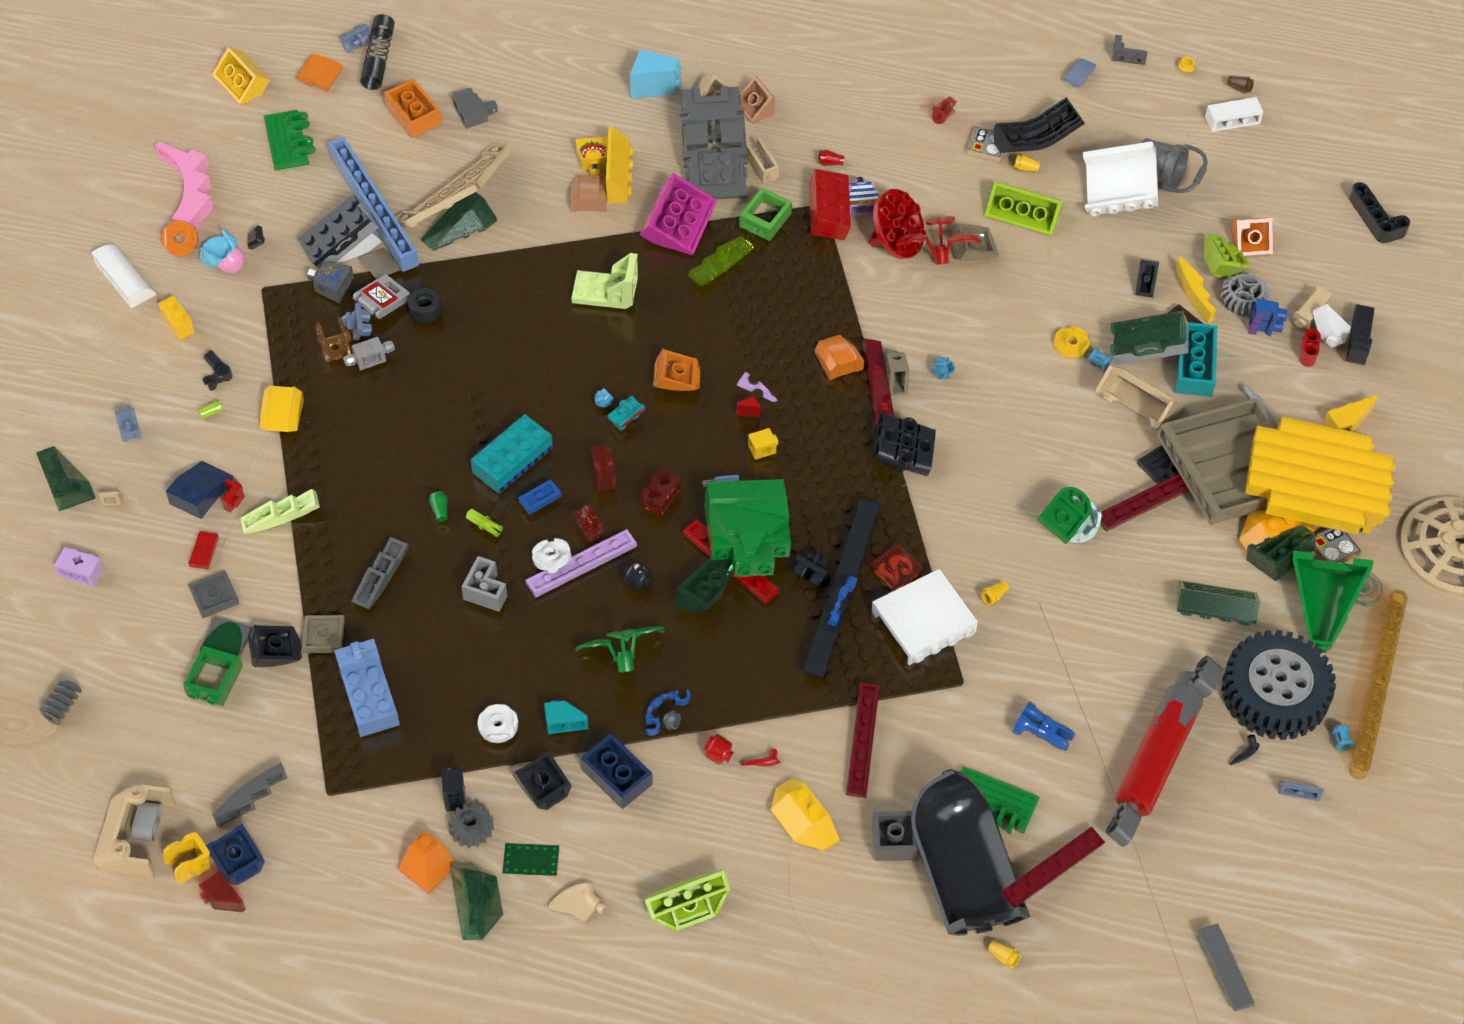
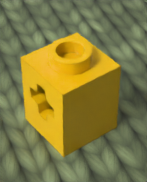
(762, 443)

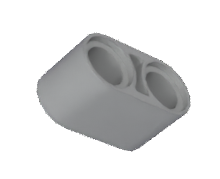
(146, 821)

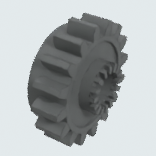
(467, 835)

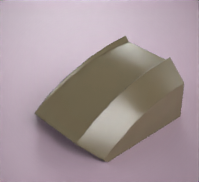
(973, 251)

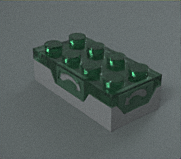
(1149, 337)

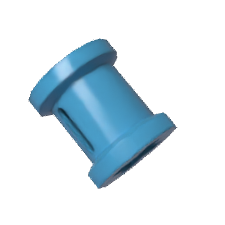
(1097, 354)
(1343, 738)

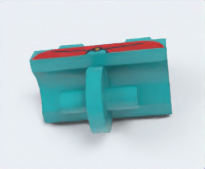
(625, 412)

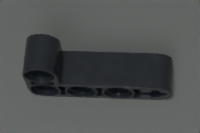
(1375, 217)
(1360, 333)

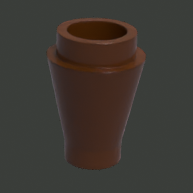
(1241, 83)

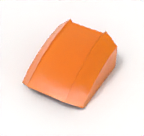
(838, 356)
(676, 372)

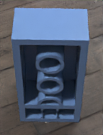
(366, 687)

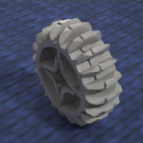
(1246, 288)

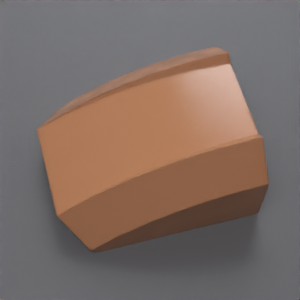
(588, 194)

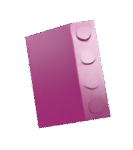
(678, 215)

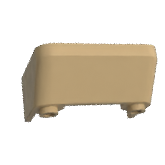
(1139, 396)
(112, 851)

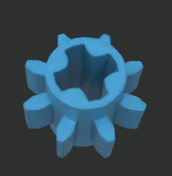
(943, 368)

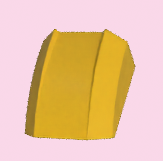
(281, 408)

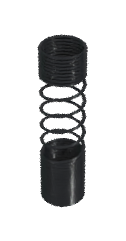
(375, 66)

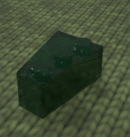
(1276, 554)

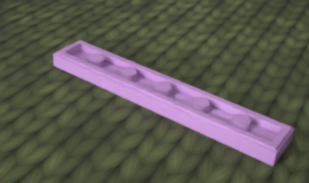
(582, 563)

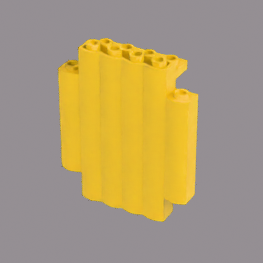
(1320, 475)

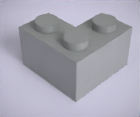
(482, 587)

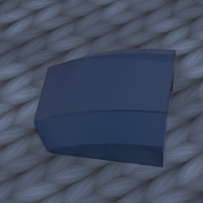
(236, 856)

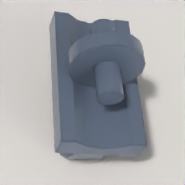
(356, 38)
(354, 322)
(128, 423)

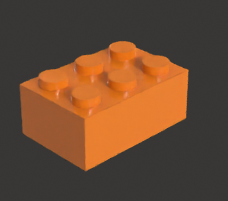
(413, 108)

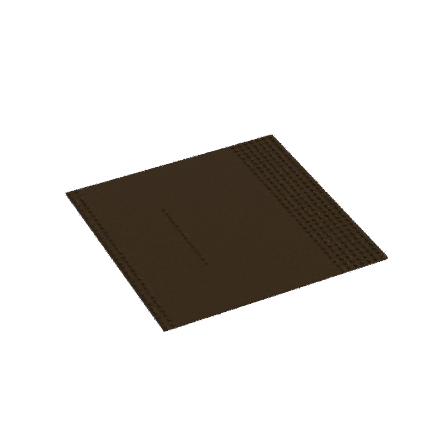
(517, 347)

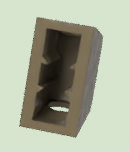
(897, 364)

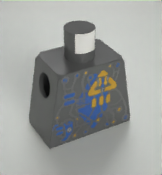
(331, 280)

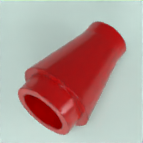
(830, 158)

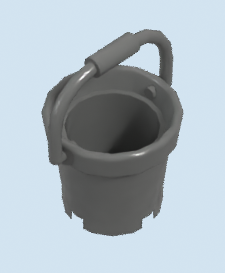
(1172, 164)

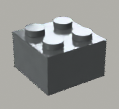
(894, 836)

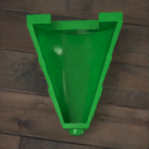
(1328, 594)

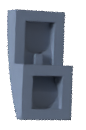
(1080, 72)

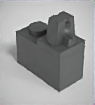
(471, 108)

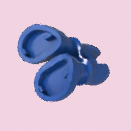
(1049, 730)

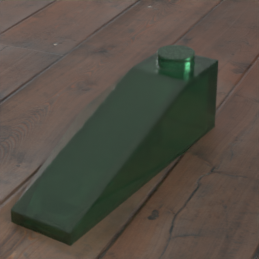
(65, 481)

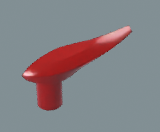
(766, 761)

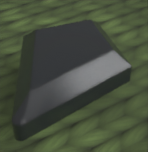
(255, 238)

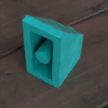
(564, 717)

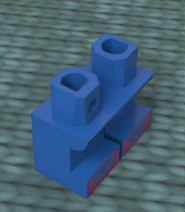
(1267, 317)

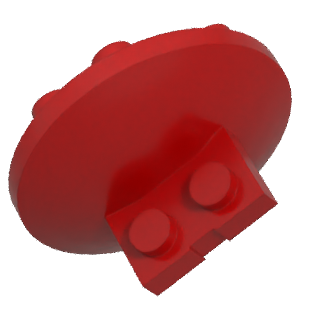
(893, 216)

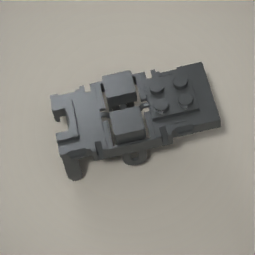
(715, 173)

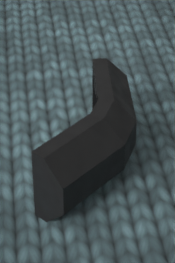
(1038, 132)

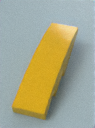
(1192, 286)

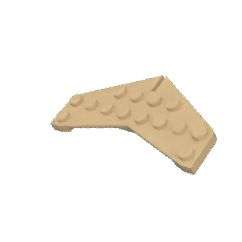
(458, 188)

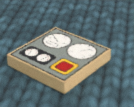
(983, 145)

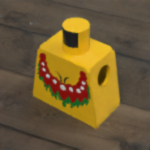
(592, 154)

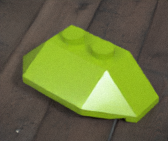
(1223, 256)
(689, 900)

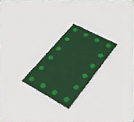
(530, 859)

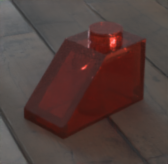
(220, 894)

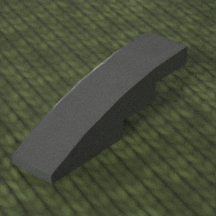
(380, 574)
(243, 799)

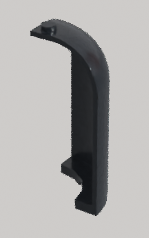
(964, 855)

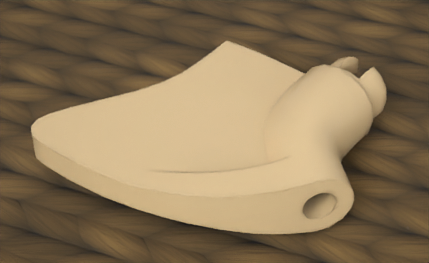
(578, 902)

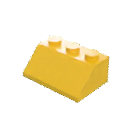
(240, 76)

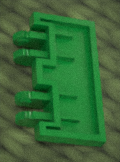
(286, 139)
(1005, 800)

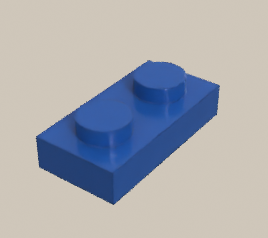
(539, 497)

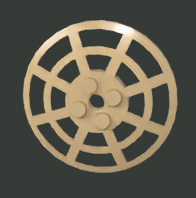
(1445, 542)

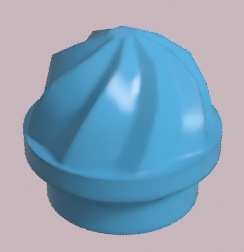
(603, 398)

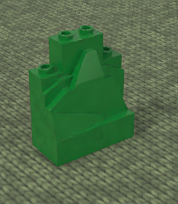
(748, 524)

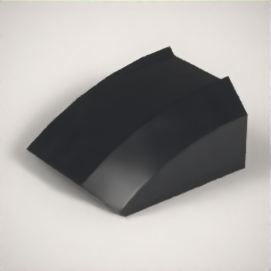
(274, 646)
(543, 781)

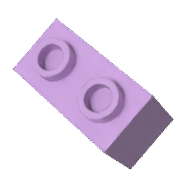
(79, 566)

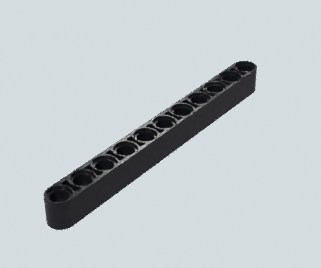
(849, 566)

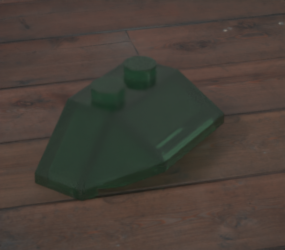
(476, 899)

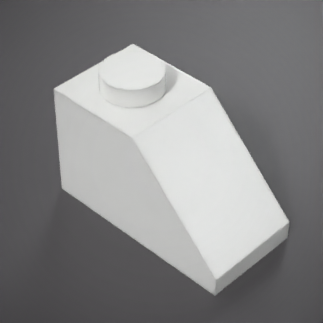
(1331, 326)

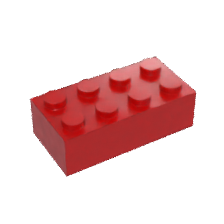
(829, 204)

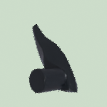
(1247, 752)

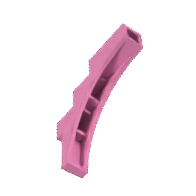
(191, 167)

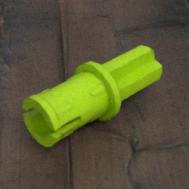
(484, 522)

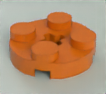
(188, 232)

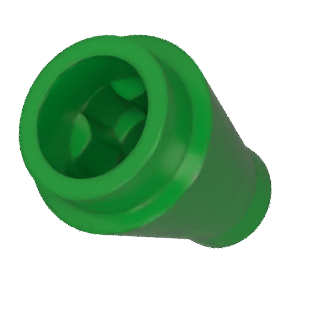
(438, 503)

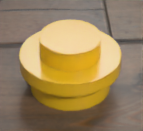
(1186, 64)

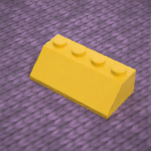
(618, 167)

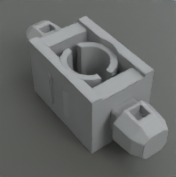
(368, 353)

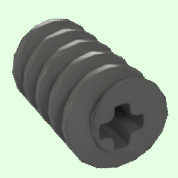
(58, 700)

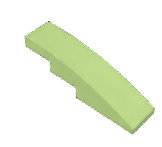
(278, 513)

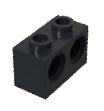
(453, 789)

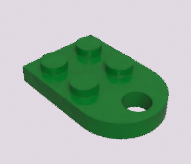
(1064, 515)

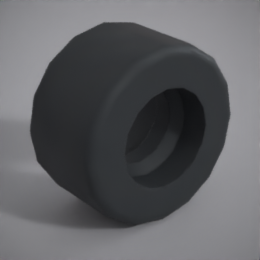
(425, 296)

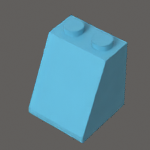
(654, 75)

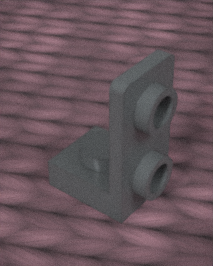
(1127, 55)

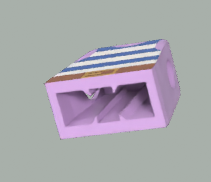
(862, 197)

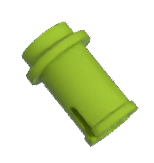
(210, 409)

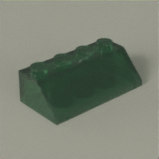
(1217, 602)

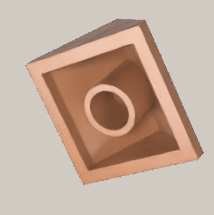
(757, 101)

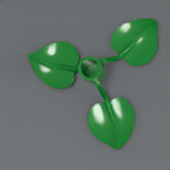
(624, 658)

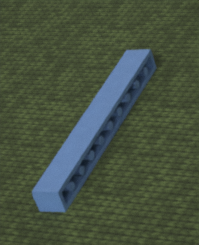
(366, 191)

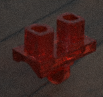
(943, 110)
(588, 522)

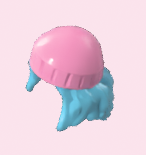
(222, 253)

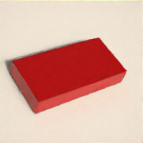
(203, 550)

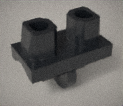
(804, 565)

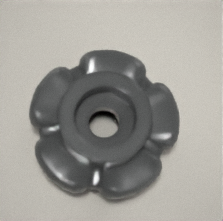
(672, 720)

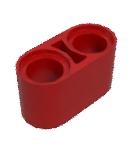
(1310, 347)

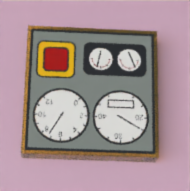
(1335, 546)

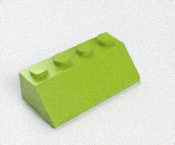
(1024, 208)

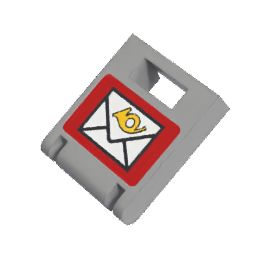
(379, 296)

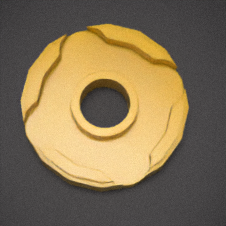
(1069, 350)

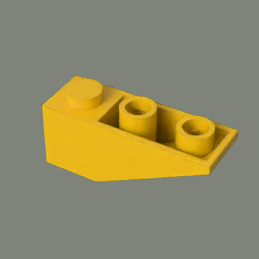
(1351, 414)

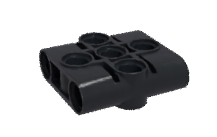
(904, 444)

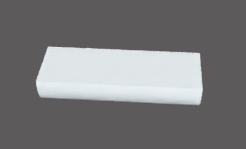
(122, 275)

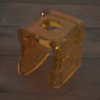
(341, 339)

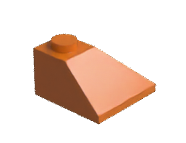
(1253, 235)
(426, 862)

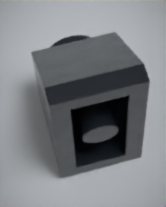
(1146, 277)

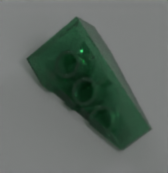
(459, 221)
(704, 586)

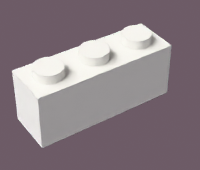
(1234, 114)

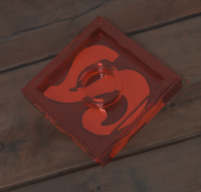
(896, 567)

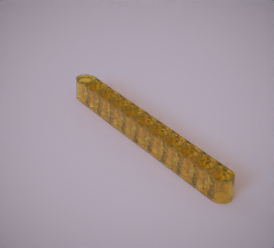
(1377, 690)

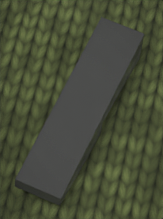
(1225, 966)

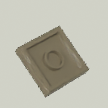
(323, 633)

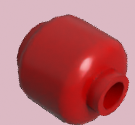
(718, 749)

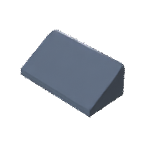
(1300, 790)

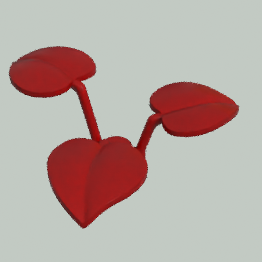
(941, 251)

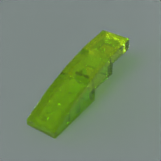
(722, 260)

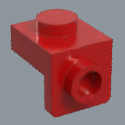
(234, 495)

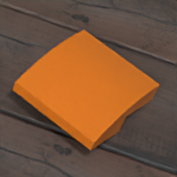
(320, 72)

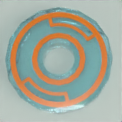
(1373, 592)

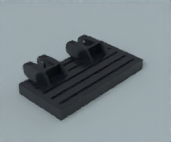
(1158, 465)

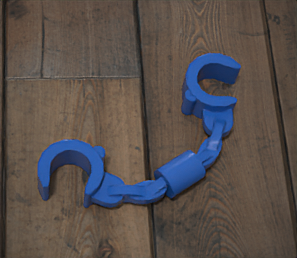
(849, 587)
(656, 703)

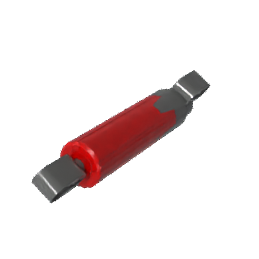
(1161, 748)

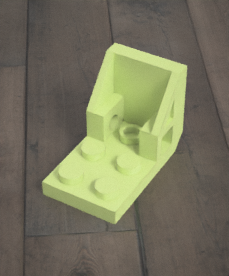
(611, 289)

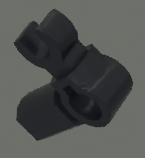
(222, 371)

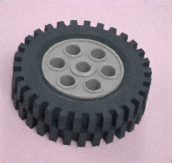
(1271, 711)

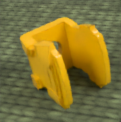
(178, 850)

